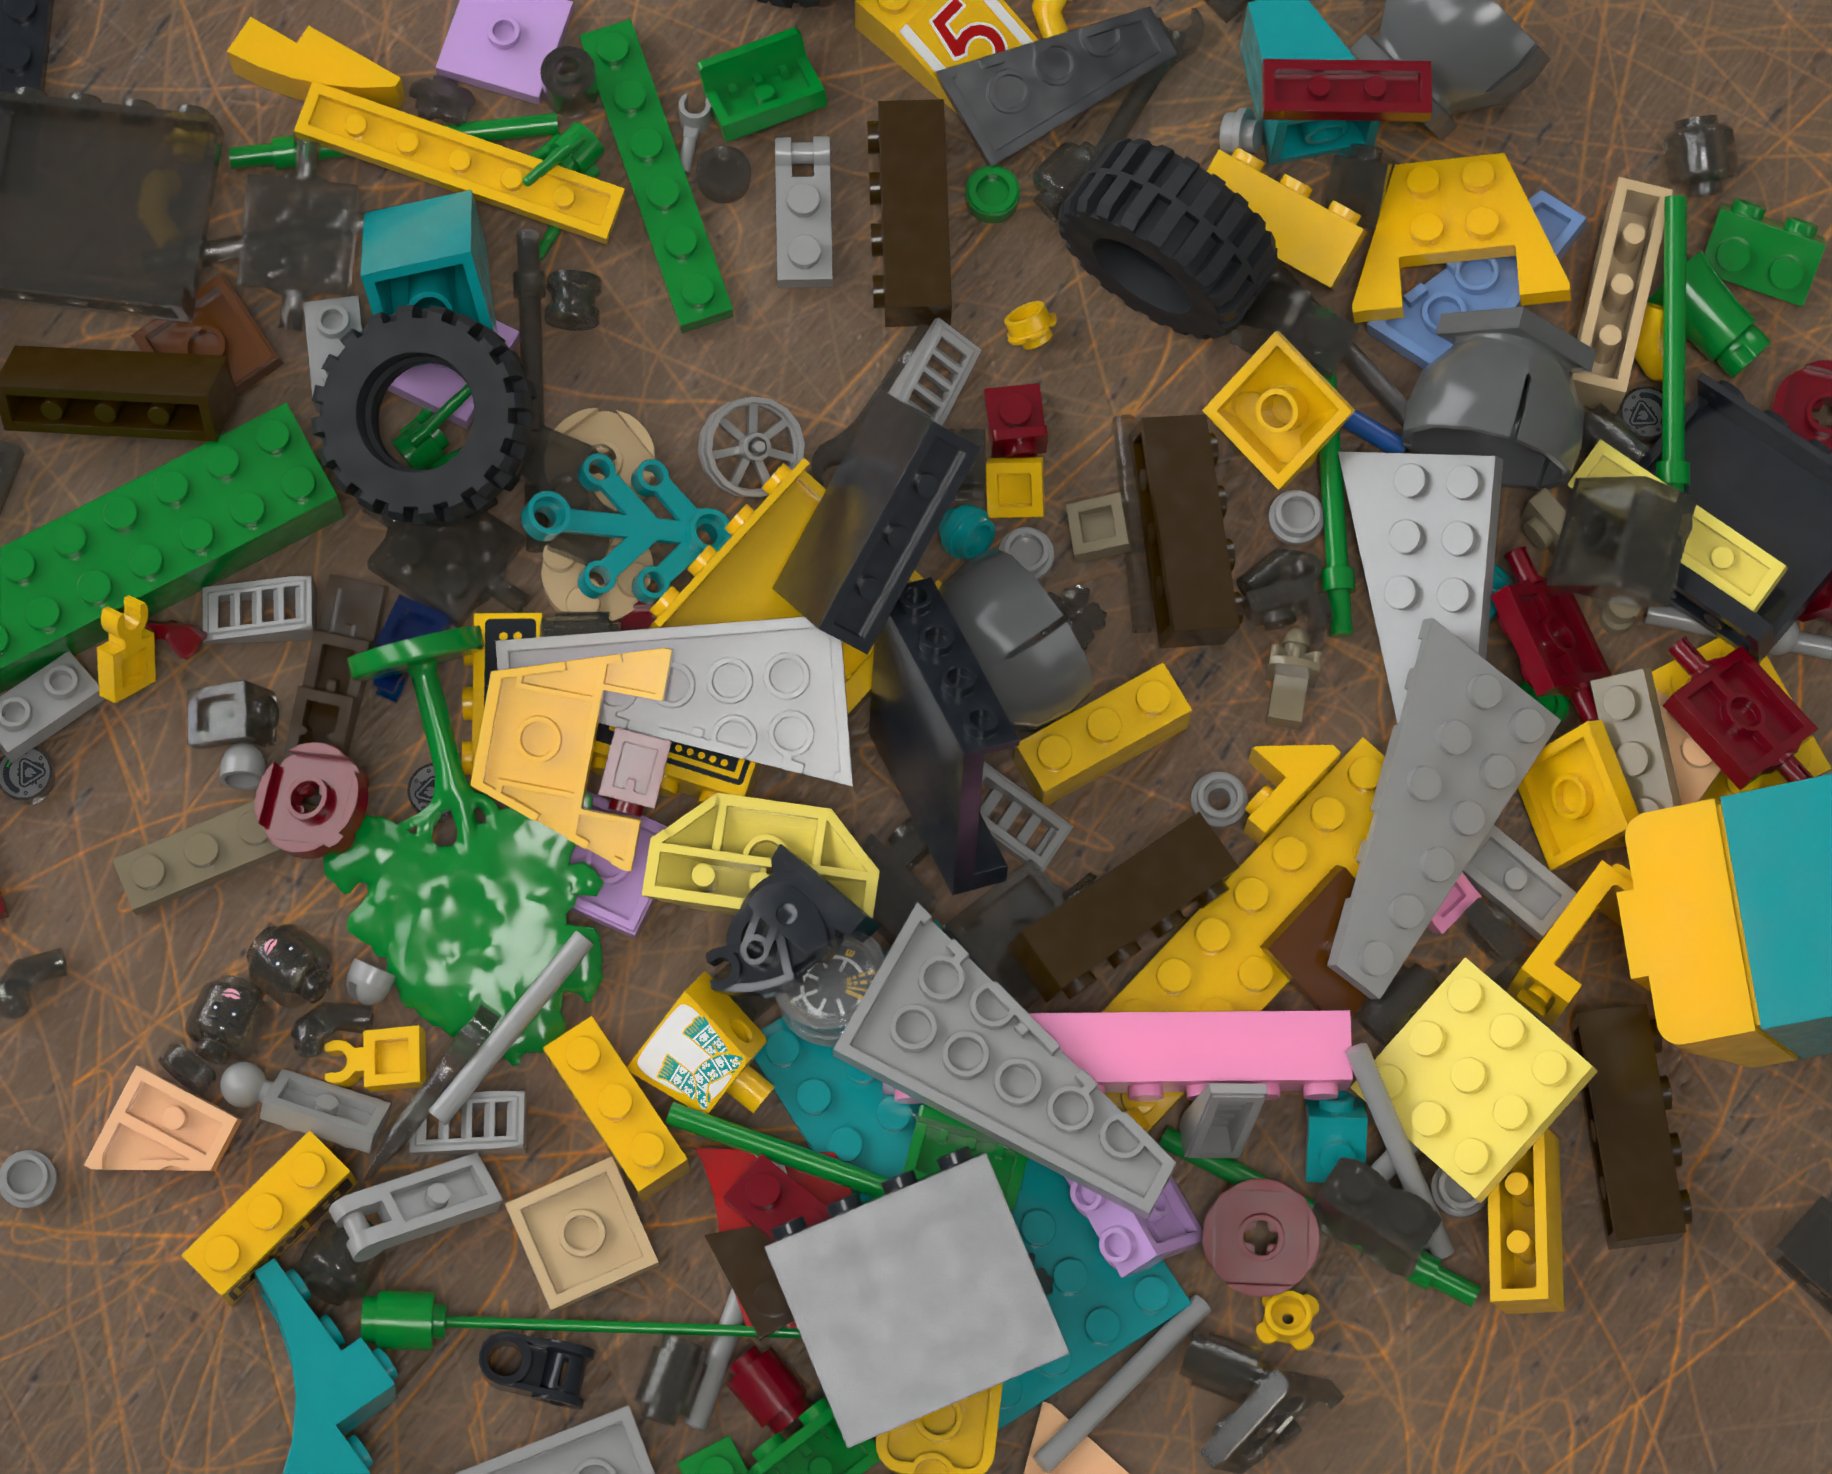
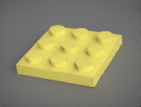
(1477, 1079)

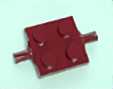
(1549, 636)
(1739, 715)

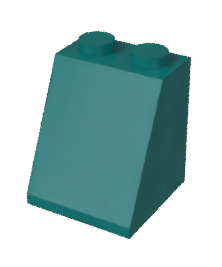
(1296, 32)
(428, 257)

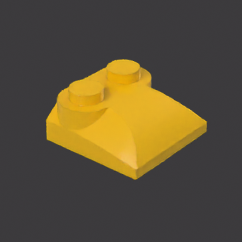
(1279, 411)

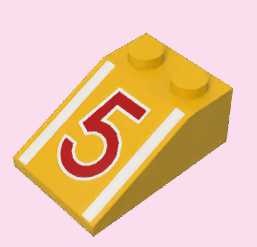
(939, 33)

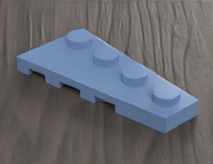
(1470, 287)

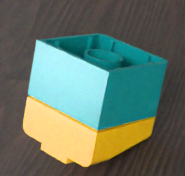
(1736, 922)

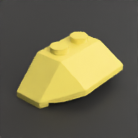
(727, 848)

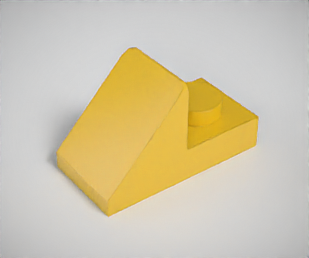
(1294, 773)

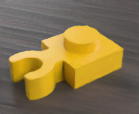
(128, 657)
(386, 1061)

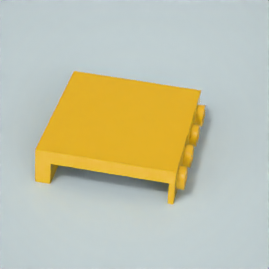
(741, 575)

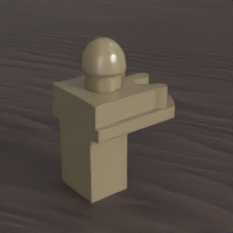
(1291, 673)

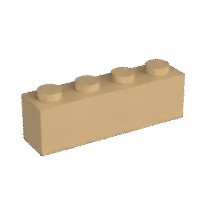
(1620, 289)

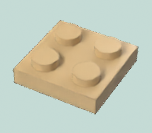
(582, 1234)

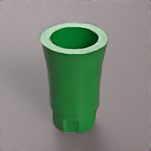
(1717, 319)

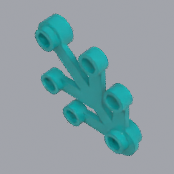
(634, 525)

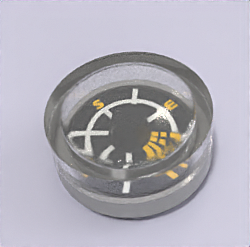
(831, 992)

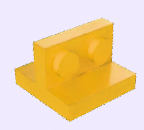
(1578, 796)

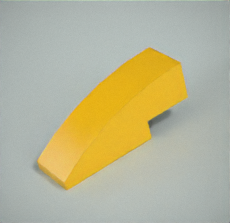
(290, 67)

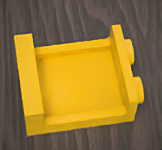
(1542, 984)

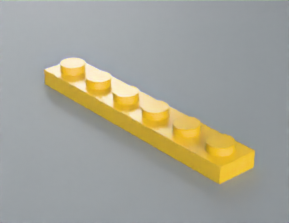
(458, 162)

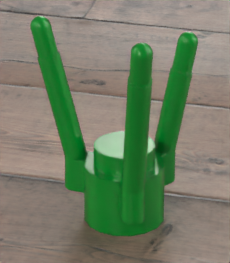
(573, 149)
(423, 441)

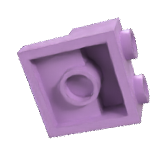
(1132, 1241)

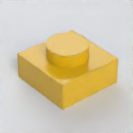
(1015, 487)

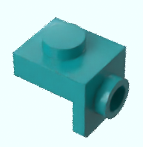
(1334, 1131)

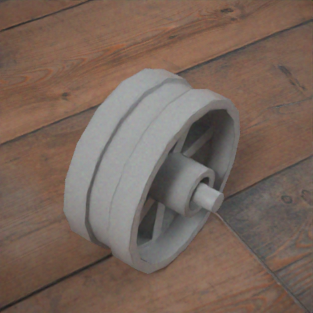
(750, 446)

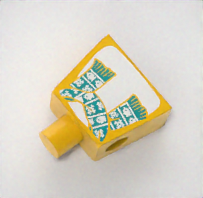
(704, 1052)

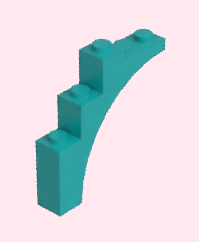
(331, 1385)

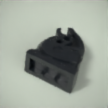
(786, 929)

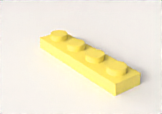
(1712, 546)

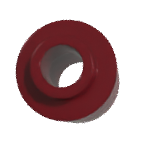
(768, 1389)

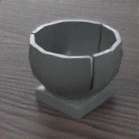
(1473, 49)
(1503, 396)
(998, 613)

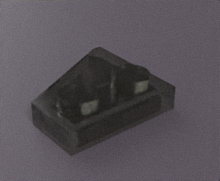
(1266, 1419)

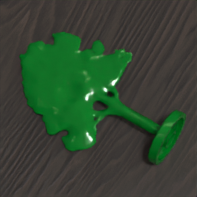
(470, 916)

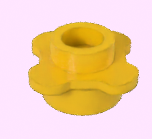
(1297, 1333)

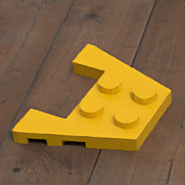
(1455, 215)
(542, 741)

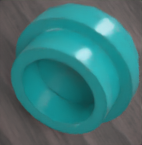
(966, 531)

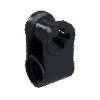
(540, 1368)

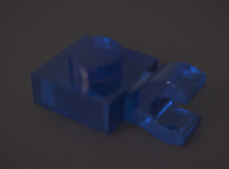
(406, 621)

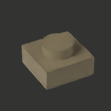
(1099, 527)

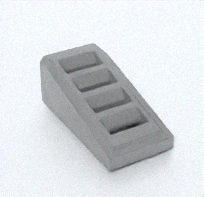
(918, 365)
(277, 589)
(1020, 800)
(1221, 1120)
(512, 1144)

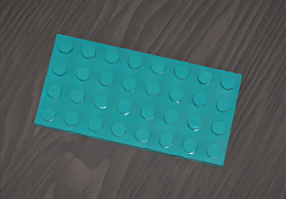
(1093, 1306)

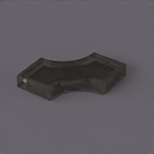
(555, 469)

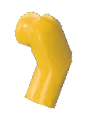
(1650, 342)

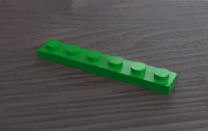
(657, 177)

